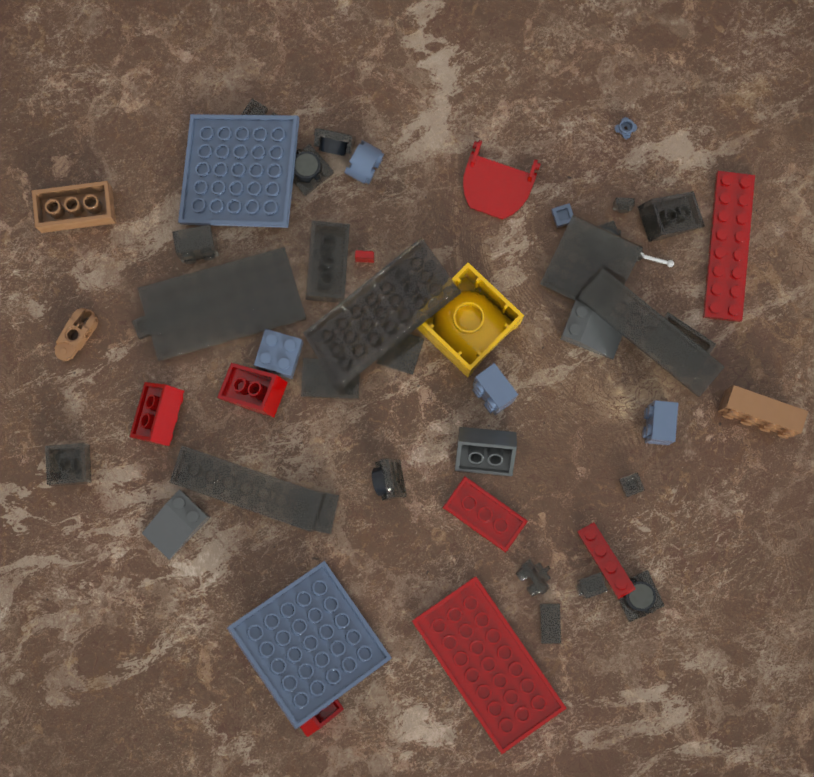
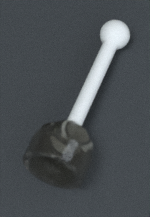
(670, 263)

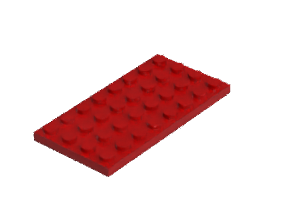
(489, 665)

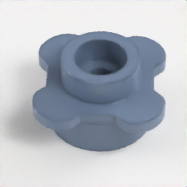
(626, 122)

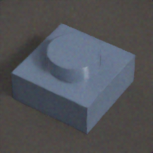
(562, 215)

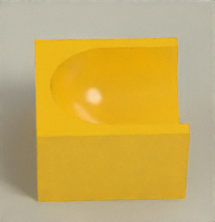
(471, 322)

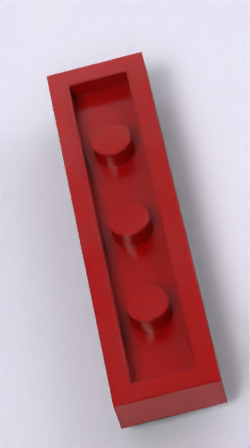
(606, 560)

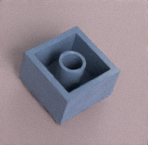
(278, 353)
(660, 422)

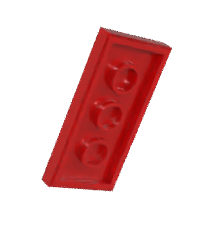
(485, 514)

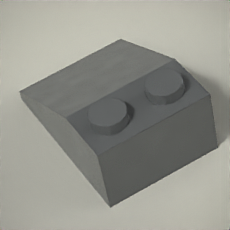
(590, 331)
(175, 524)

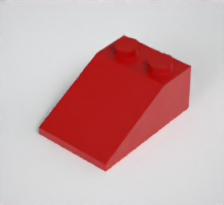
(253, 389)

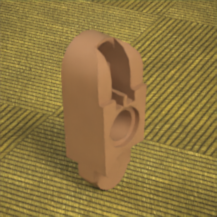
(67, 348)

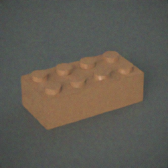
(73, 206)
(762, 412)

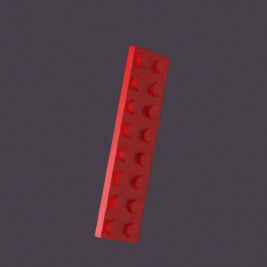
(729, 246)

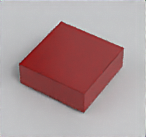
(364, 256)

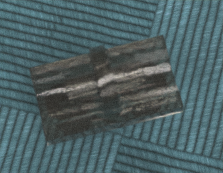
(539, 584)

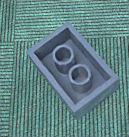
(494, 389)

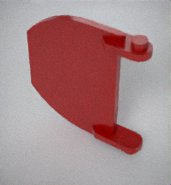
(495, 186)

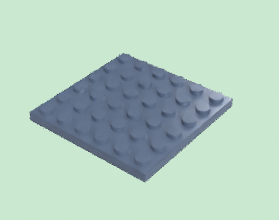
(239, 170)
(309, 644)

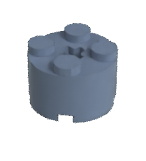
(363, 162)

